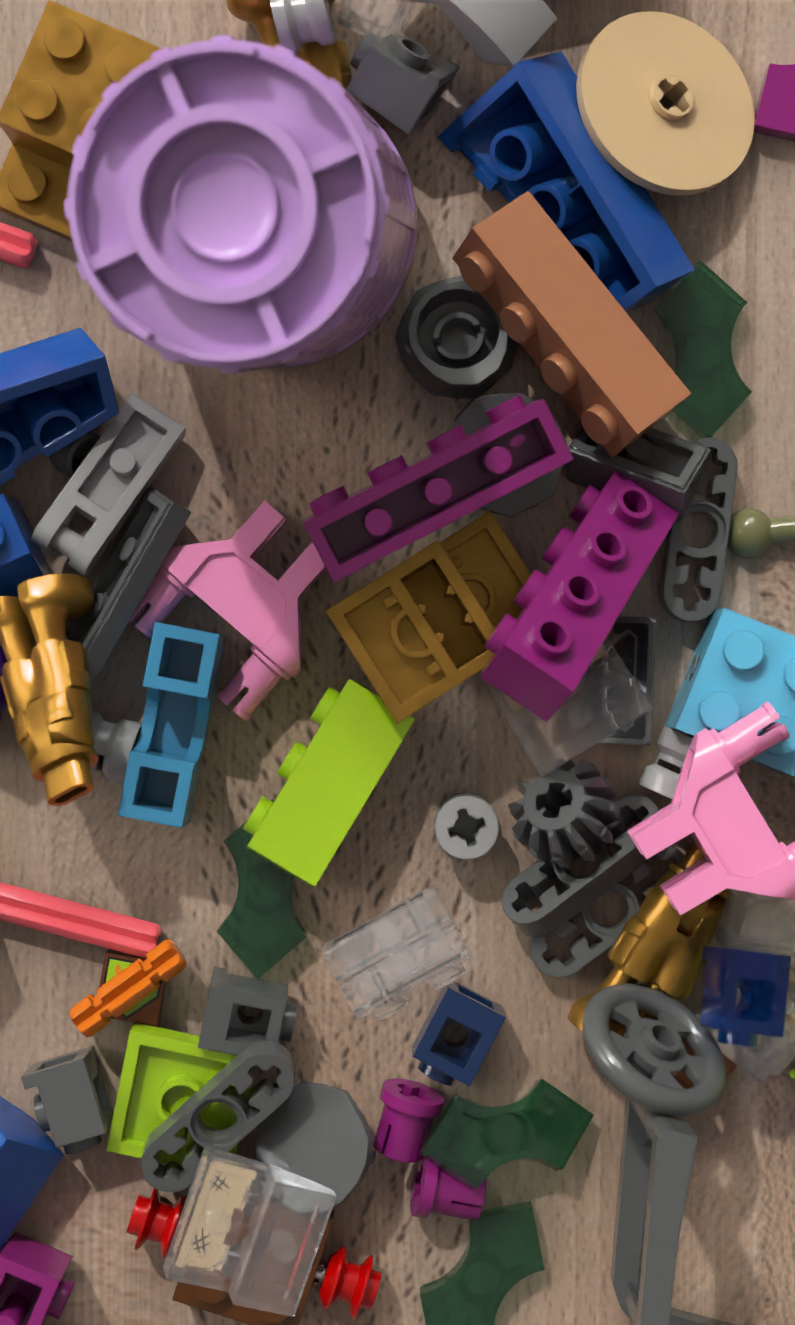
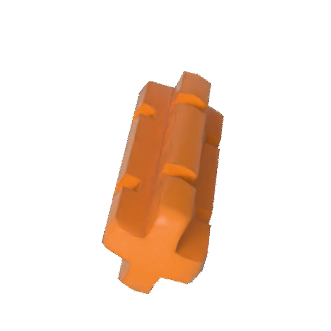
(128, 988)

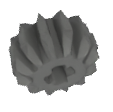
(565, 813)

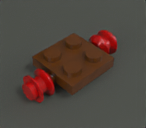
(339, 1279)

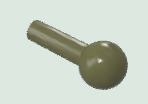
(754, 532)

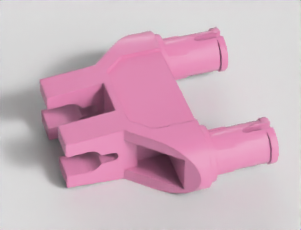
(246, 597)
(721, 818)

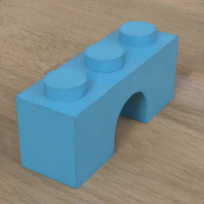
(175, 725)

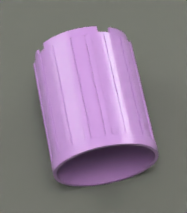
(239, 208)

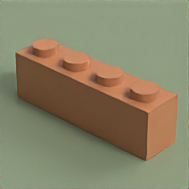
(569, 324)

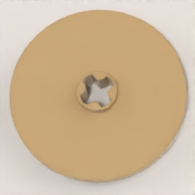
(661, 149)

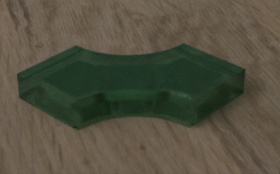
(701, 324)
(263, 918)
(478, 1138)
(497, 1256)

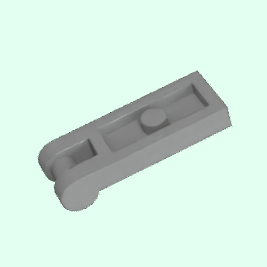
(109, 483)

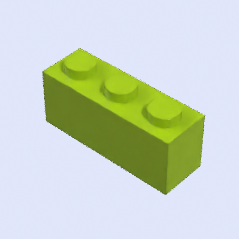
(326, 782)

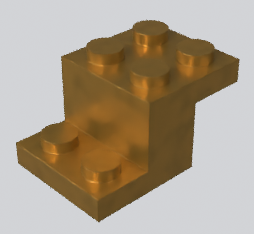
(50, 105)
(432, 615)

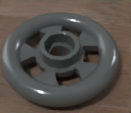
(652, 1050)

